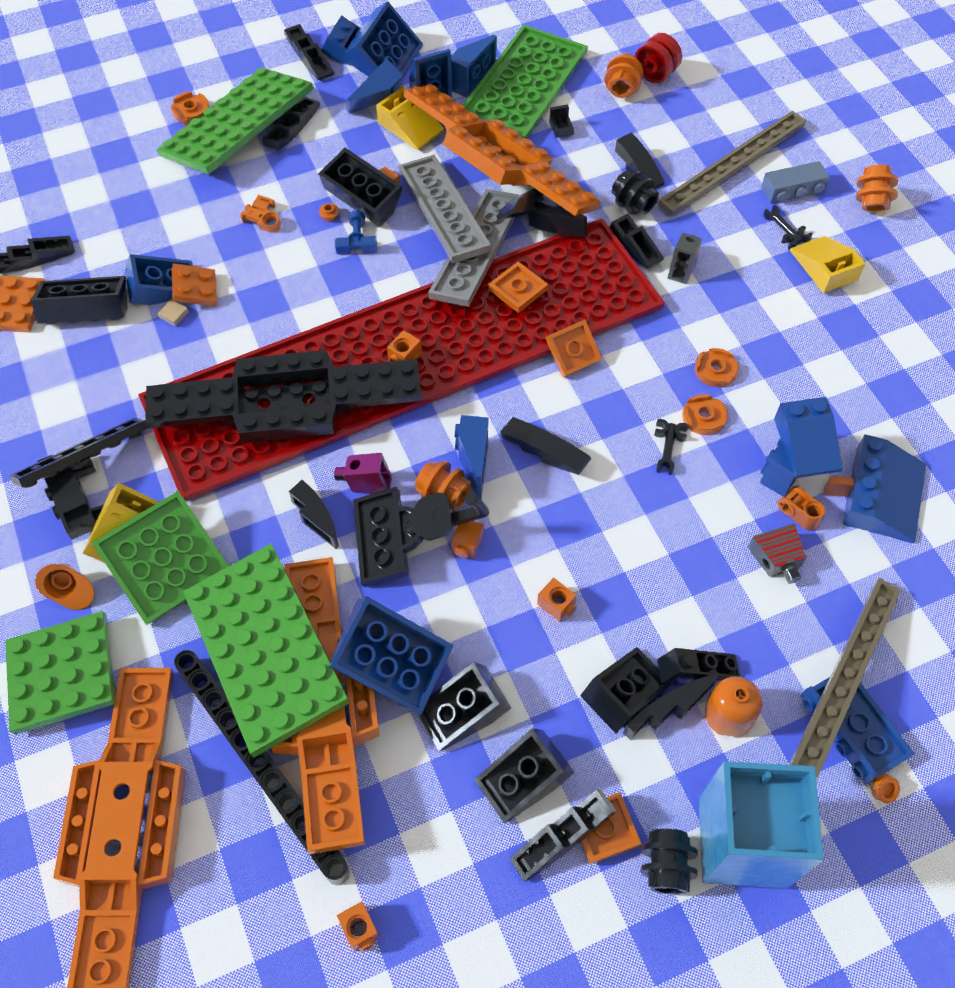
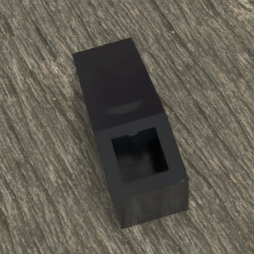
(687, 665)

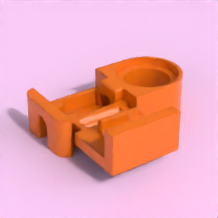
(260, 209)

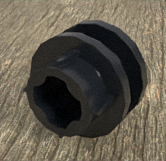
(635, 192)
(669, 861)

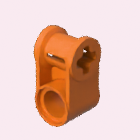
(800, 507)

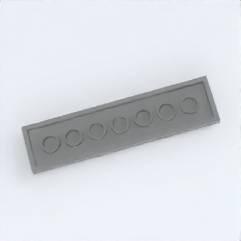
(444, 209)
(460, 281)

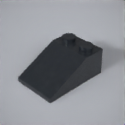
(624, 689)
(463, 706)
(523, 775)

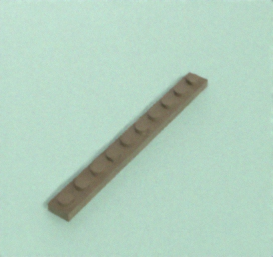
(731, 163)
(846, 677)

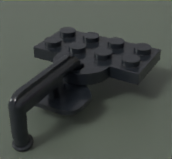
(390, 531)

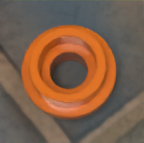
(329, 212)

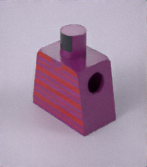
(365, 473)

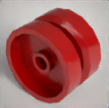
(659, 57)

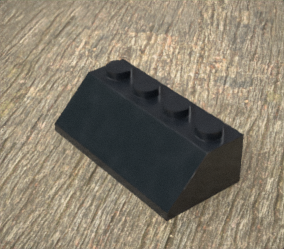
(361, 186)
(80, 300)

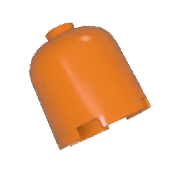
(732, 713)

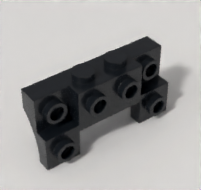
(71, 500)

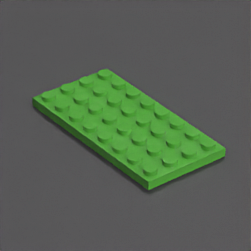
(526, 79)
(234, 120)
(264, 650)

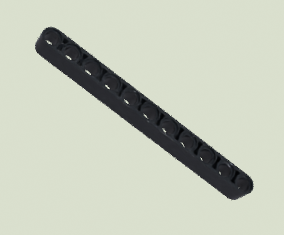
(262, 774)

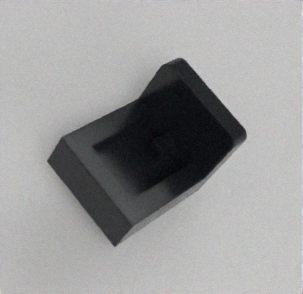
(560, 121)

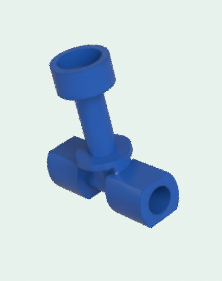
(356, 239)

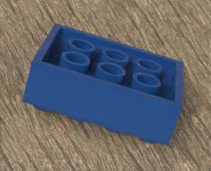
(383, 37)
(885, 490)
(390, 654)

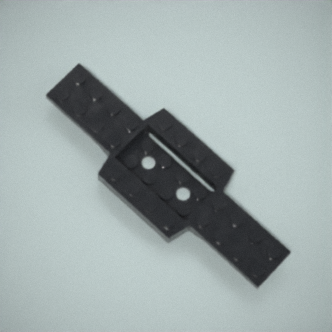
(287, 416)

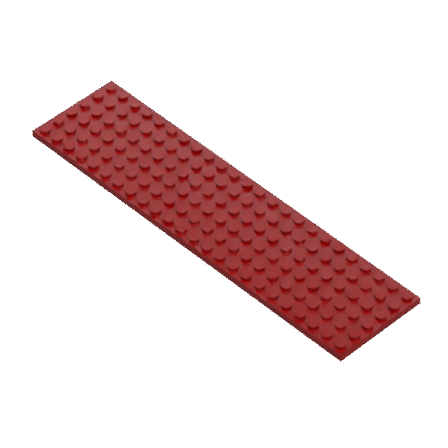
(459, 348)

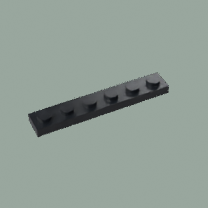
(71, 457)

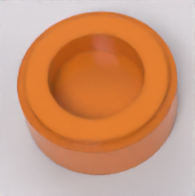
(885, 788)

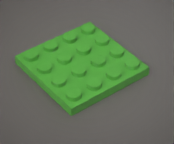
(159, 556)
(59, 672)

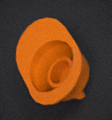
(65, 586)

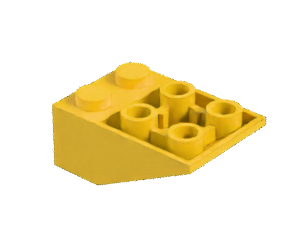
(407, 120)
(829, 263)
(118, 508)

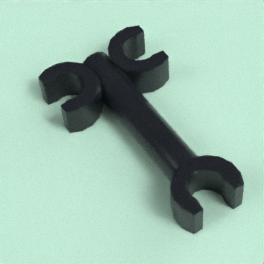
(792, 236)
(671, 432)

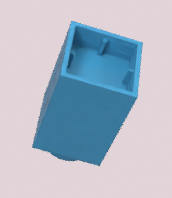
(760, 825)

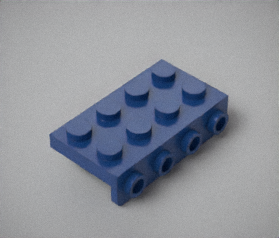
(865, 735)

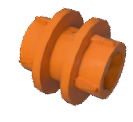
(623, 75)
(877, 188)
(437, 479)

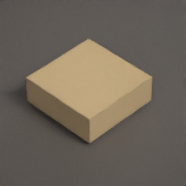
(173, 312)

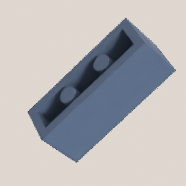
(795, 182)

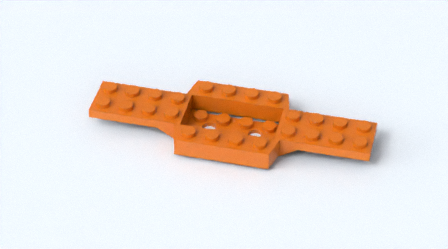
(469, 137)
(328, 745)
(94, 817)

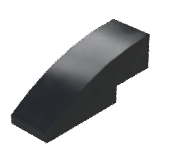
(638, 158)
(557, 220)
(636, 241)
(313, 512)

